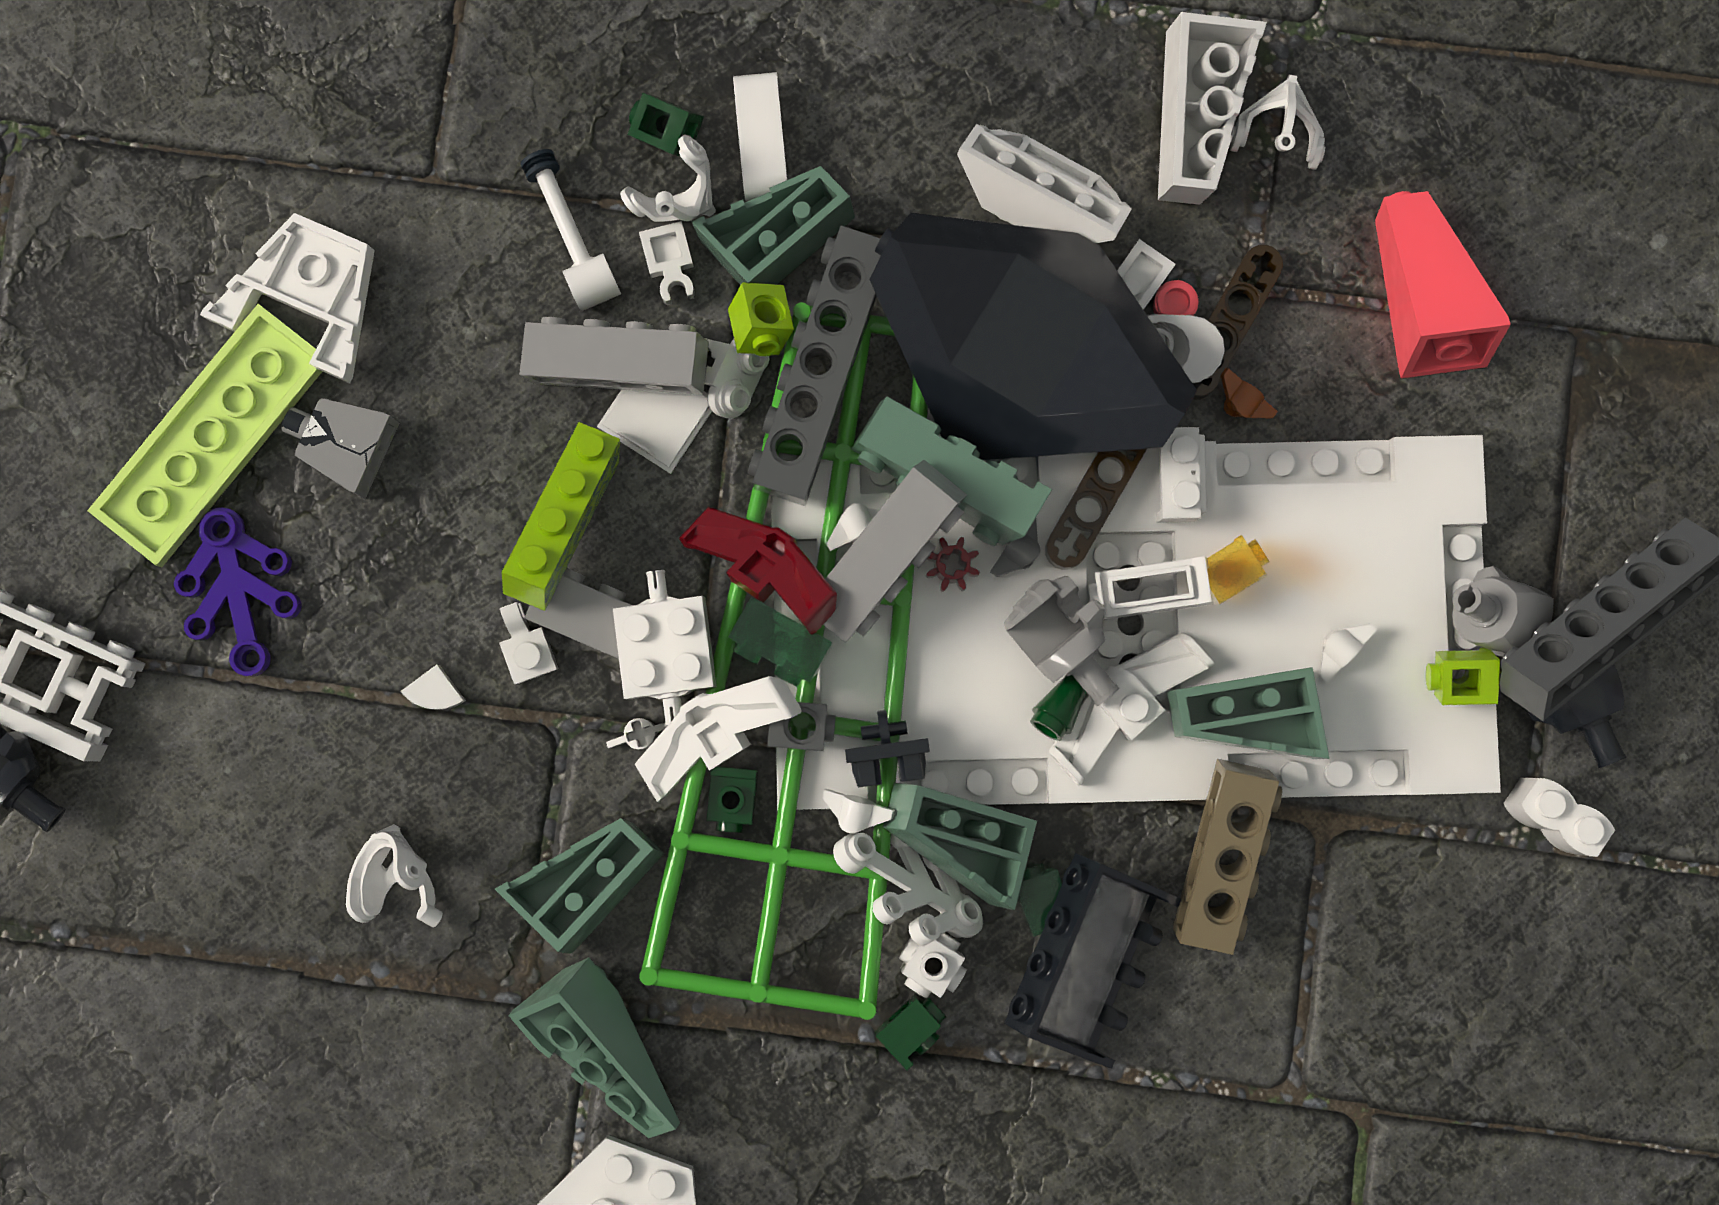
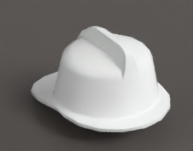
(1192, 342)

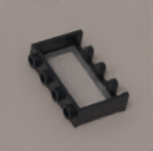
(1085, 959)

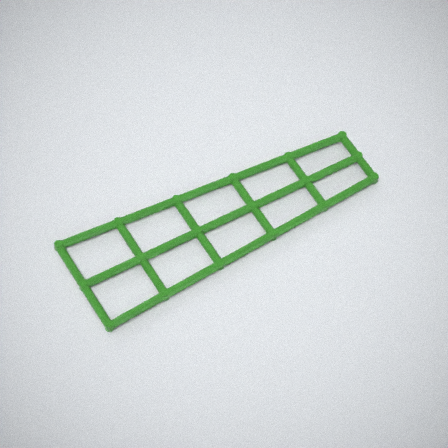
(779, 854)

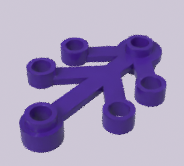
(233, 584)

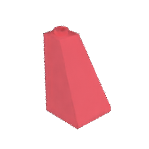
(1435, 294)

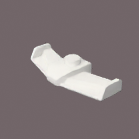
(1132, 705)
(713, 730)

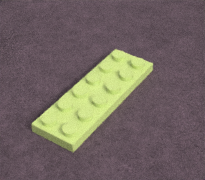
(207, 437)

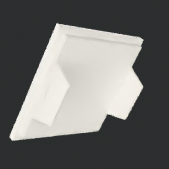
(657, 423)

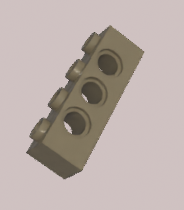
(1230, 788)

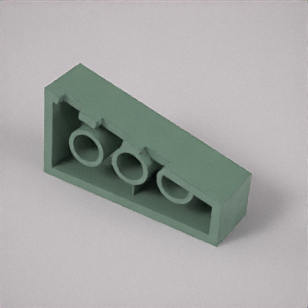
(995, 500)

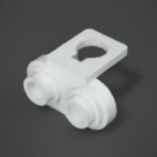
(732, 378)

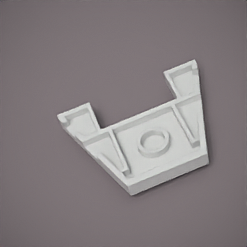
(314, 273)

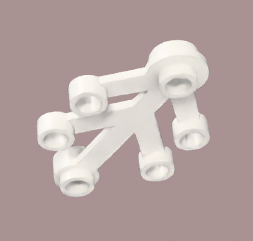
(958, 912)

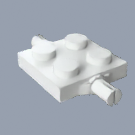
(664, 646)

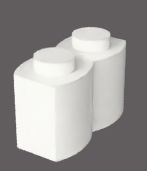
(1563, 822)

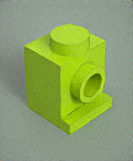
(1476, 685)

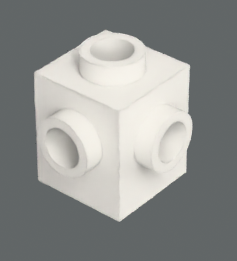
(919, 979)

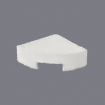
(433, 690)

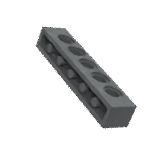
(794, 479)
(1610, 619)

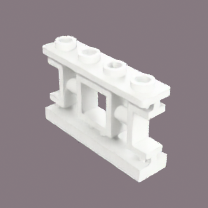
(20, 705)

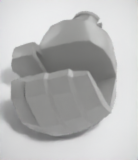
(1499, 611)
(1062, 635)

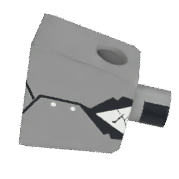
(342, 441)

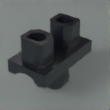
(866, 759)

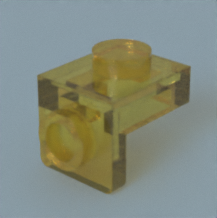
(1236, 568)

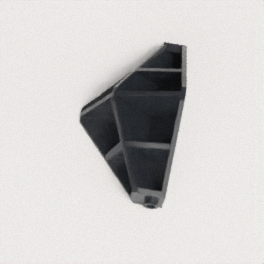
(1026, 339)

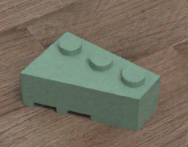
(777, 230)
(1256, 713)
(965, 839)
(582, 885)

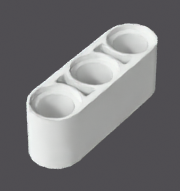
(759, 133)

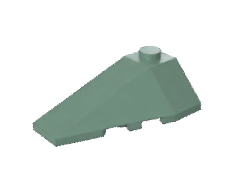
(591, 1030)

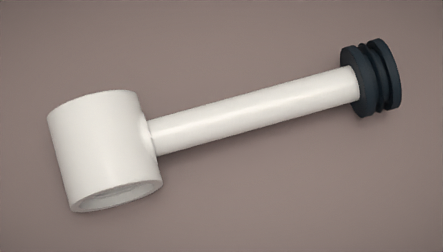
(588, 276)

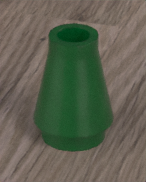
(1059, 709)

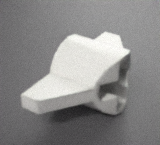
(850, 525)
(1341, 647)
(638, 734)
(856, 812)

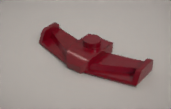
(764, 563)

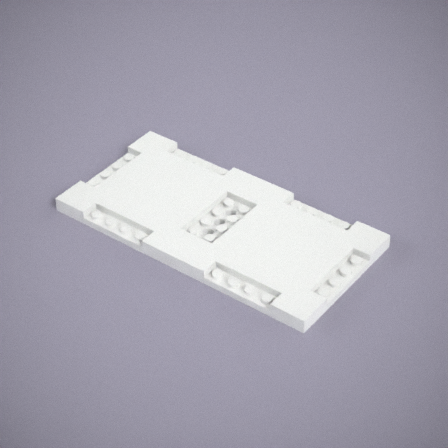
(1349, 542)

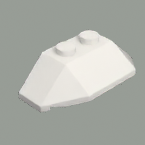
(1038, 186)

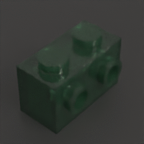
(781, 641)

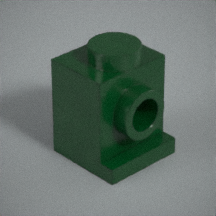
(647, 120)
(745, 785)
(911, 1029)

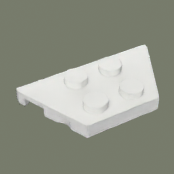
(625, 1175)

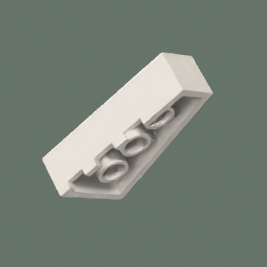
(1202, 96)

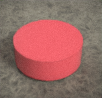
(1175, 299)

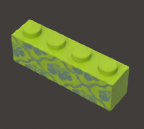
(561, 516)

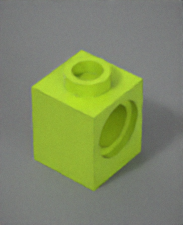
(760, 319)

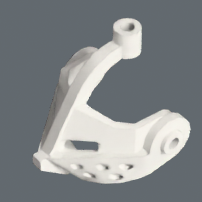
(1292, 99)
(683, 206)
(371, 880)

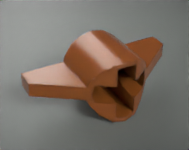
(1244, 399)

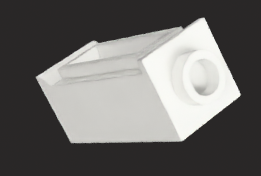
(1197, 580)

